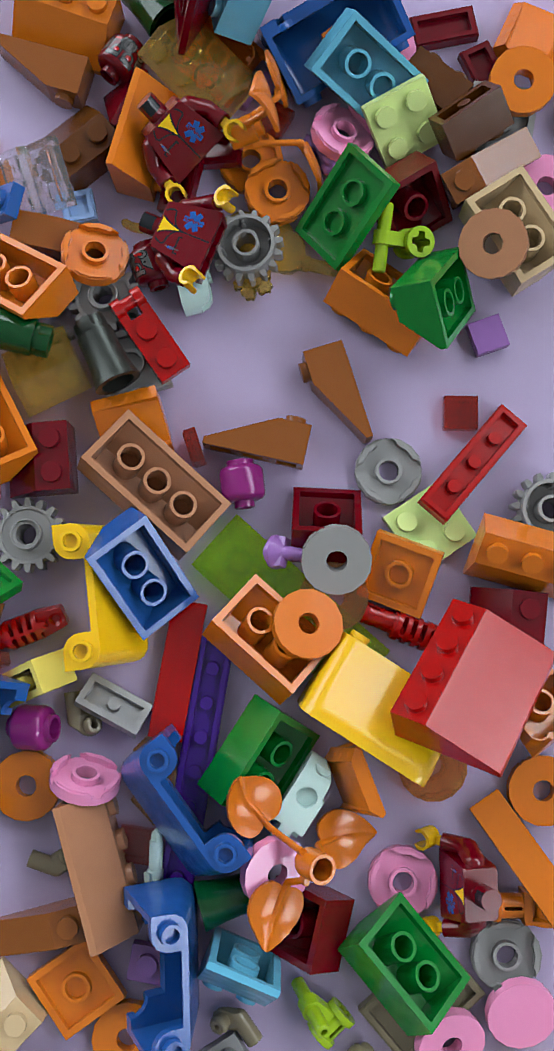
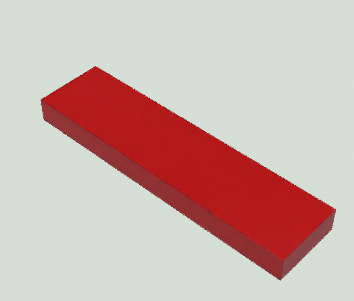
(472, 464)
(178, 669)

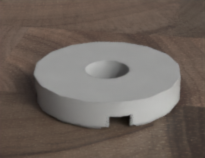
(382, 490)
(339, 579)
(505, 933)

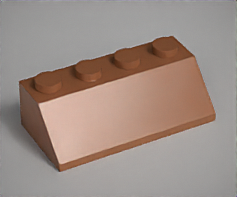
(145, 473)
(98, 872)

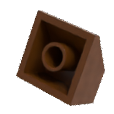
(85, 146)

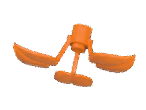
(261, 93)
(342, 836)

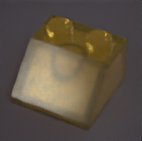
(48, 380)

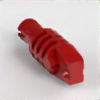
(32, 626)
(400, 626)

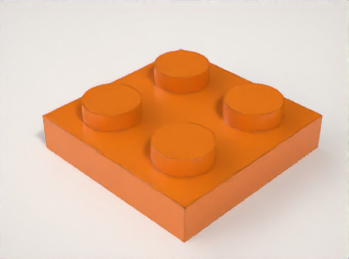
(402, 573)
(76, 988)

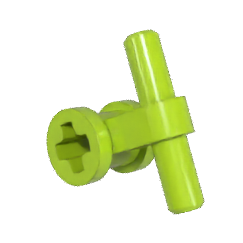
(400, 241)
(323, 1018)

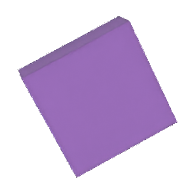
(487, 335)

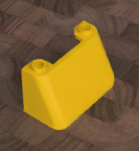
(111, 634)
(354, 698)

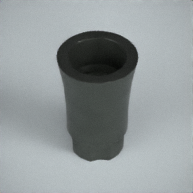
(104, 355)

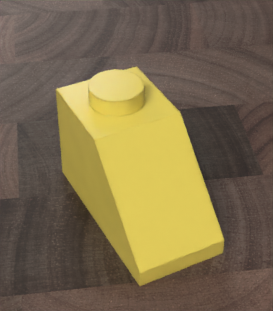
(43, 675)

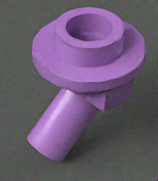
(278, 552)

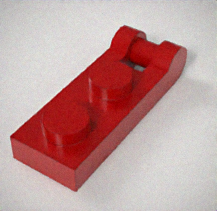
(150, 336)

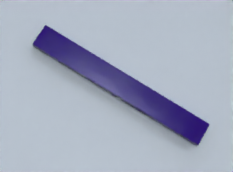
(199, 741)

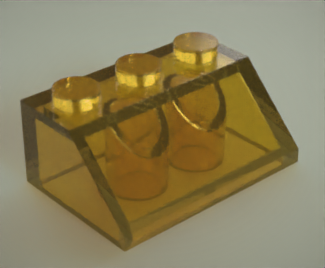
(205, 71)

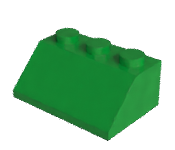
(434, 297)
(260, 744)
(405, 966)

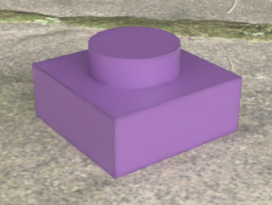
(144, 963)

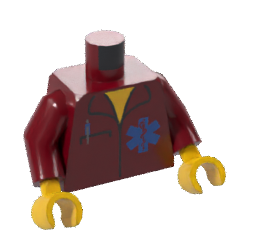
(181, 136)
(188, 235)
(466, 885)

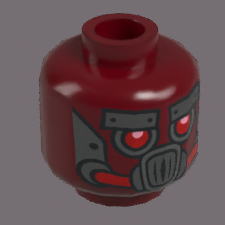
(120, 58)
(144, 267)

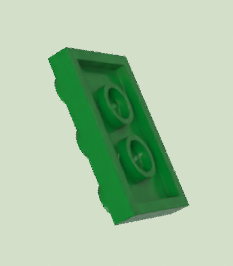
(346, 206)

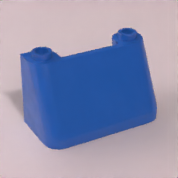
(299, 33)
(200, 850)
(170, 1010)

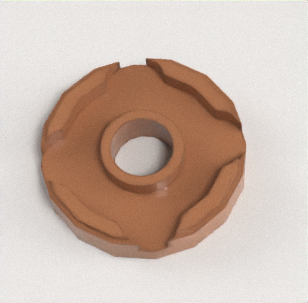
(476, 232)

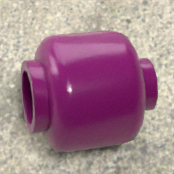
(242, 483)
(33, 727)

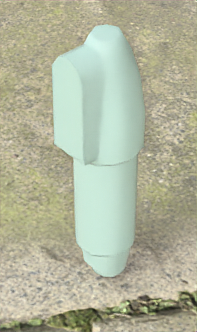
(155, 871)

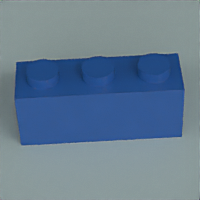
(140, 572)

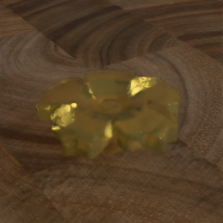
(251, 292)

